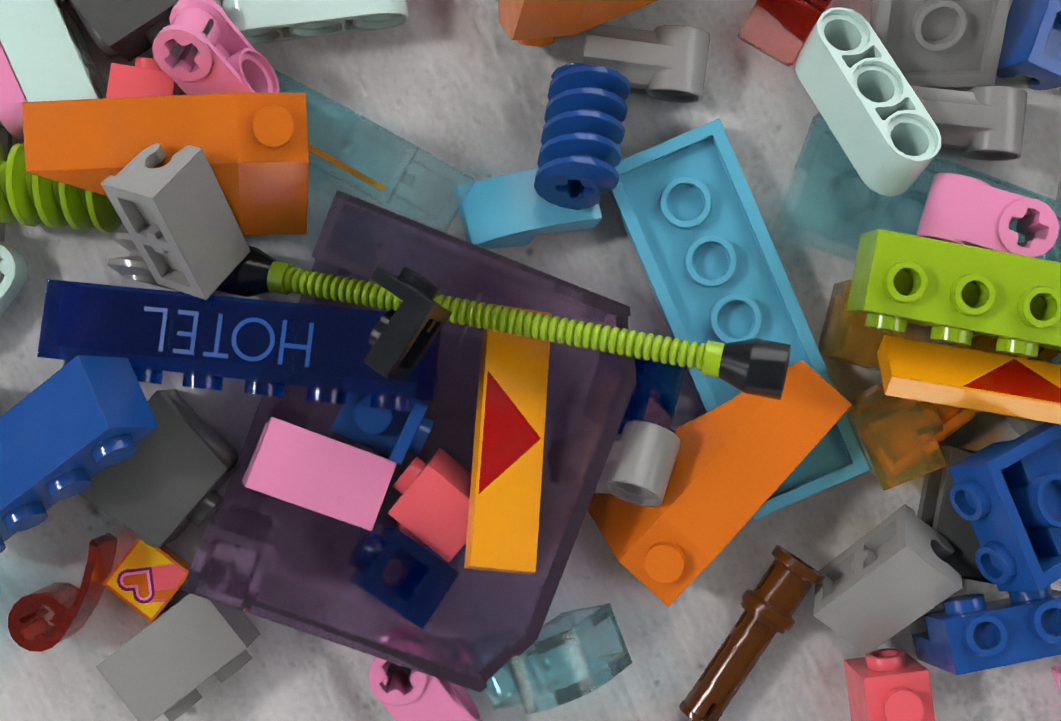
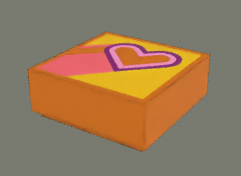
(148, 578)

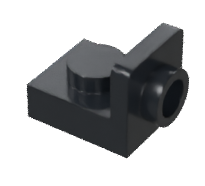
(405, 333)

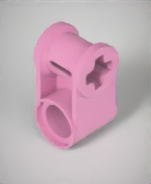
(210, 62)
(979, 216)
(420, 695)

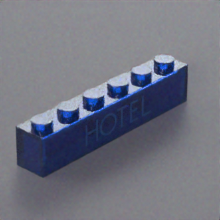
(228, 339)

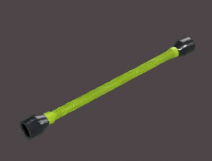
(749, 365)

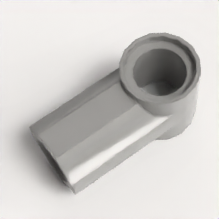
(663, 61)
(980, 122)
(640, 464)

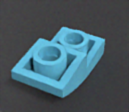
(510, 212)

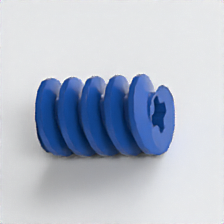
(581, 135)

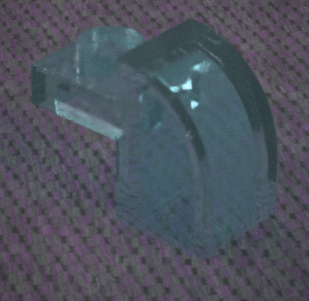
(566, 661)

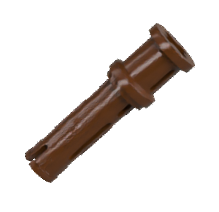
(766, 612)

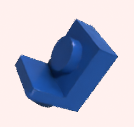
(384, 429)

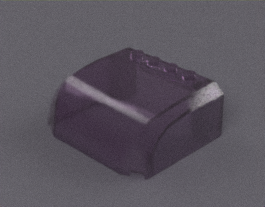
(295, 561)

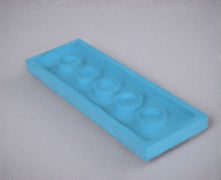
(722, 279)

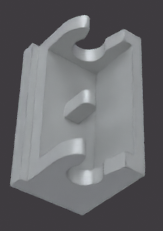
(178, 219)
(886, 581)

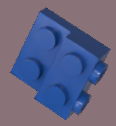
(1014, 508)
(991, 634)

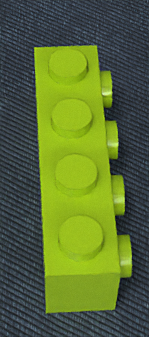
(957, 292)

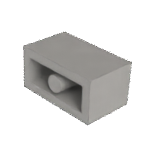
(176, 654)

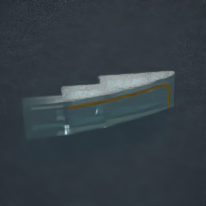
(380, 161)

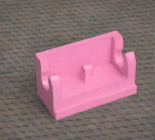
(319, 473)

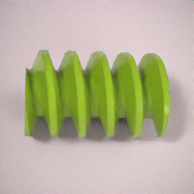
(46, 201)

